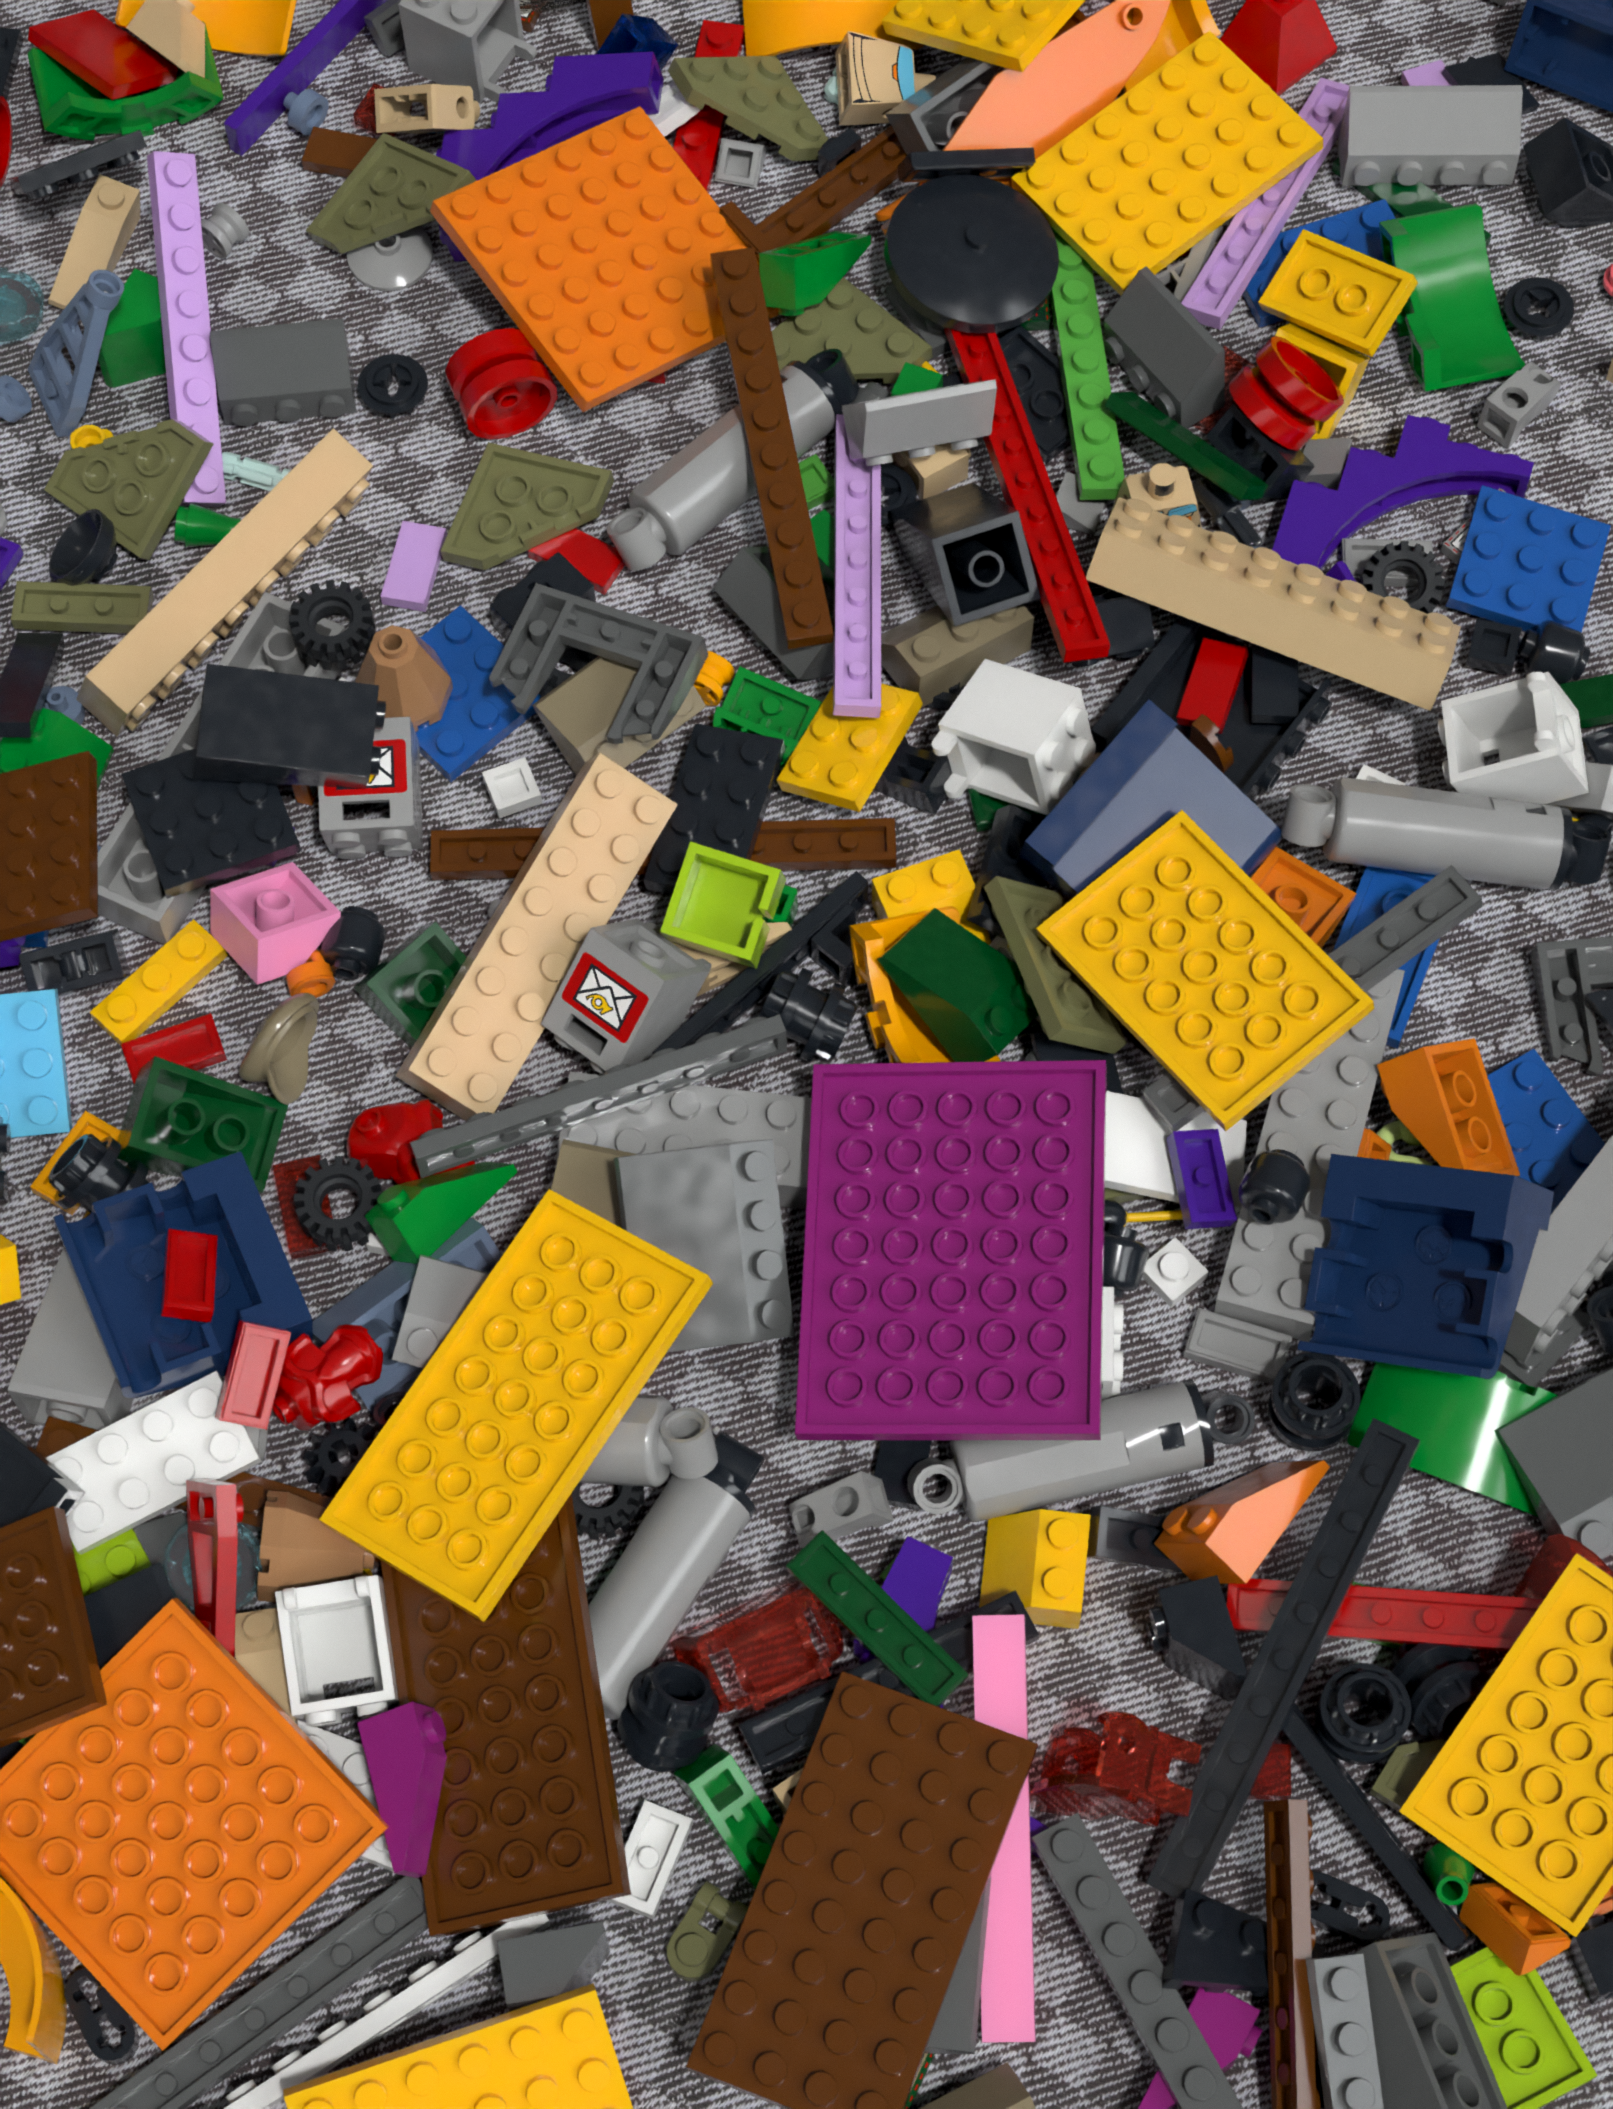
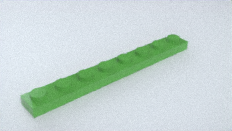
(1085, 377)

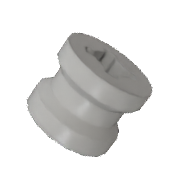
(223, 230)

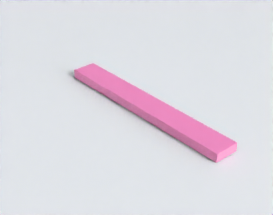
(1008, 1951)

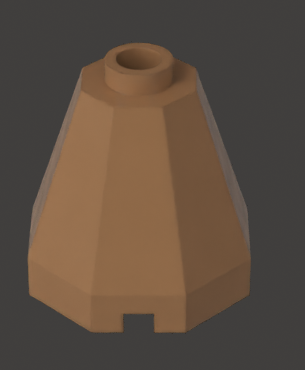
(407, 676)
(301, 1549)

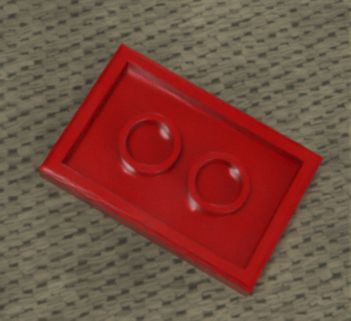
(102, 54)

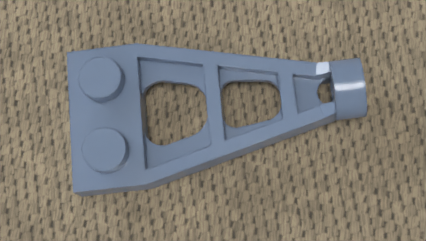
(50, 371)

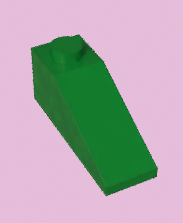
(808, 269)
(427, 1211)
(730, 1809)

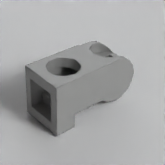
(1517, 403)
(841, 1508)

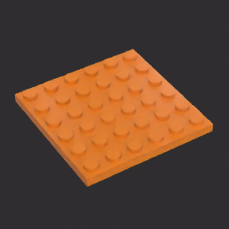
(599, 255)
(176, 1825)

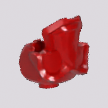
(384, 1134)
(320, 1380)

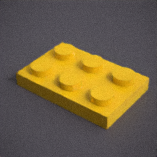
(1338, 292)
(846, 755)

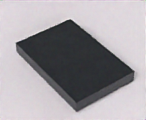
(1040, 390)

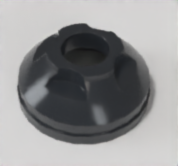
(84, 550)

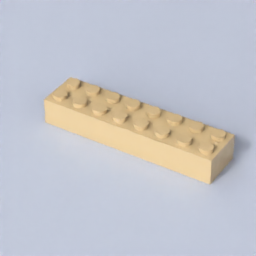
(224, 583)
(1274, 602)
(523, 954)

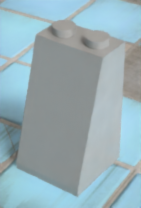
(64, 1362)

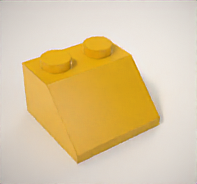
(1338, 361)
(927, 886)
(1040, 1558)

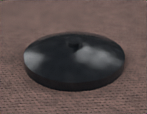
(971, 254)

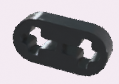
(1353, 1899)
(90, 2022)

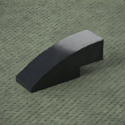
(915, 778)

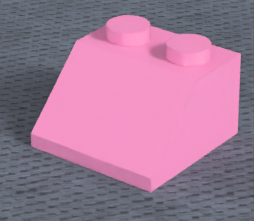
(271, 920)

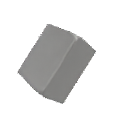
(740, 163)
(1329, 460)
(1077, 513)

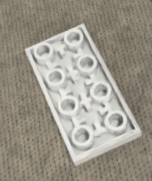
(1139, 1151)

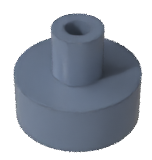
(306, 110)
(13, 399)
(64, 701)

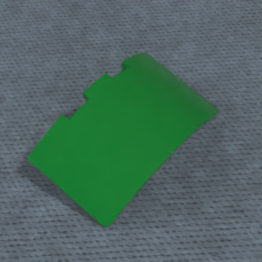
(80, 111)
(1454, 307)
(1454, 1424)

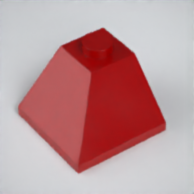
(1280, 40)

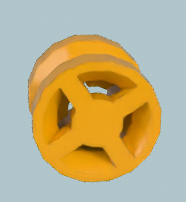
(712, 678)

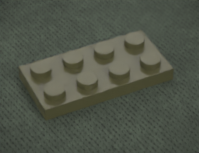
(1062, 1000)

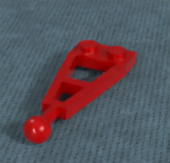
(214, 1511)

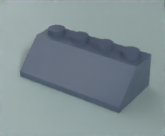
(382, 1302)

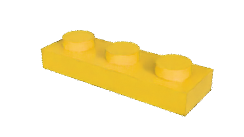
(159, 983)

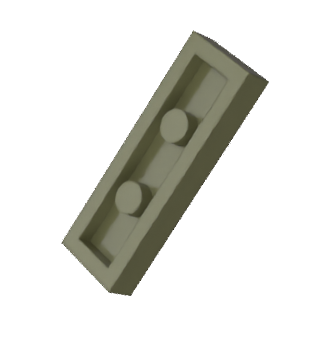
(79, 607)

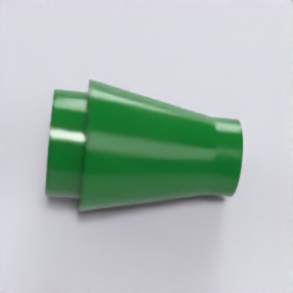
(202, 526)
(1448, 1873)

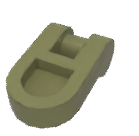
(693, 1949)

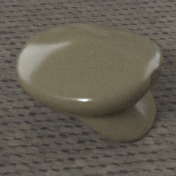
(281, 1048)

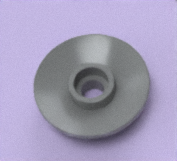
(393, 266)

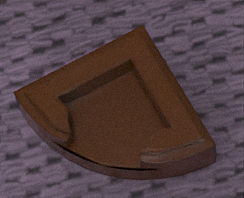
(1204, 738)

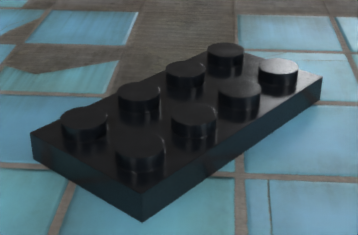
(719, 799)

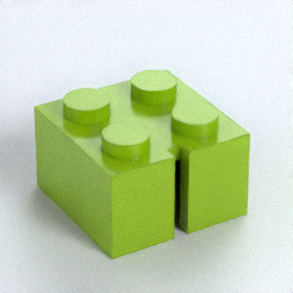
(723, 905)

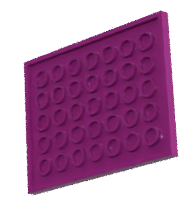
(954, 1252)

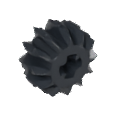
(324, 1460)

